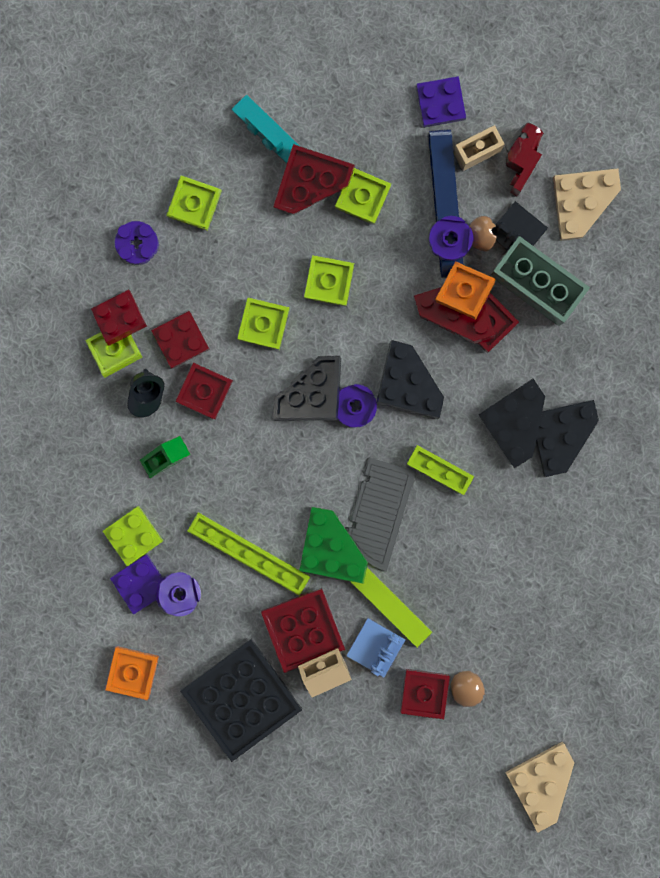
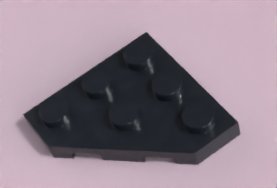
(408, 383)
(312, 393)
(516, 422)
(564, 434)

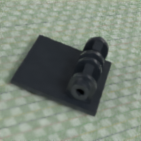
(517, 223)

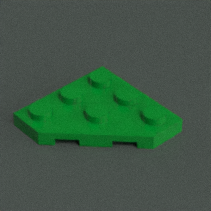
(331, 549)

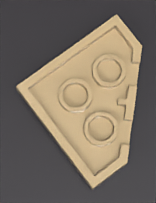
(583, 199)
(543, 784)

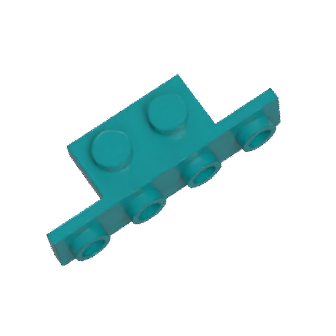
(265, 127)

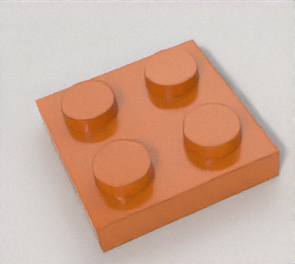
(465, 290)
(132, 673)

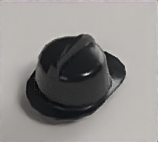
(145, 394)

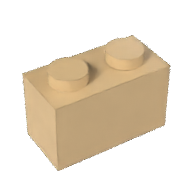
(478, 148)
(324, 673)

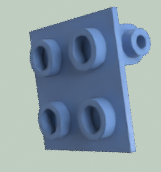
(375, 647)

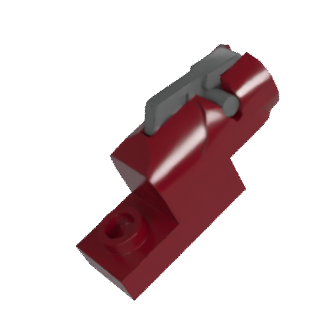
(523, 155)

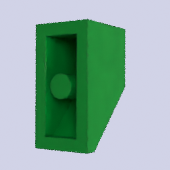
(165, 456)

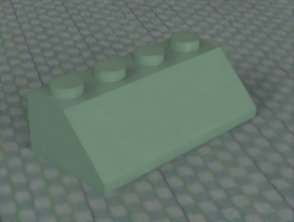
(539, 281)

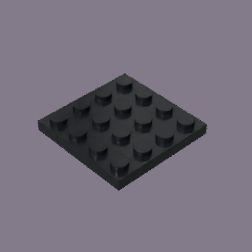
(241, 700)

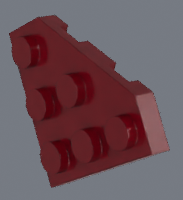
(310, 179)
(453, 321)

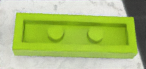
(440, 470)

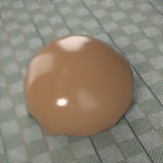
(482, 235)
(467, 689)

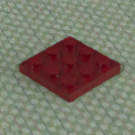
(302, 629)

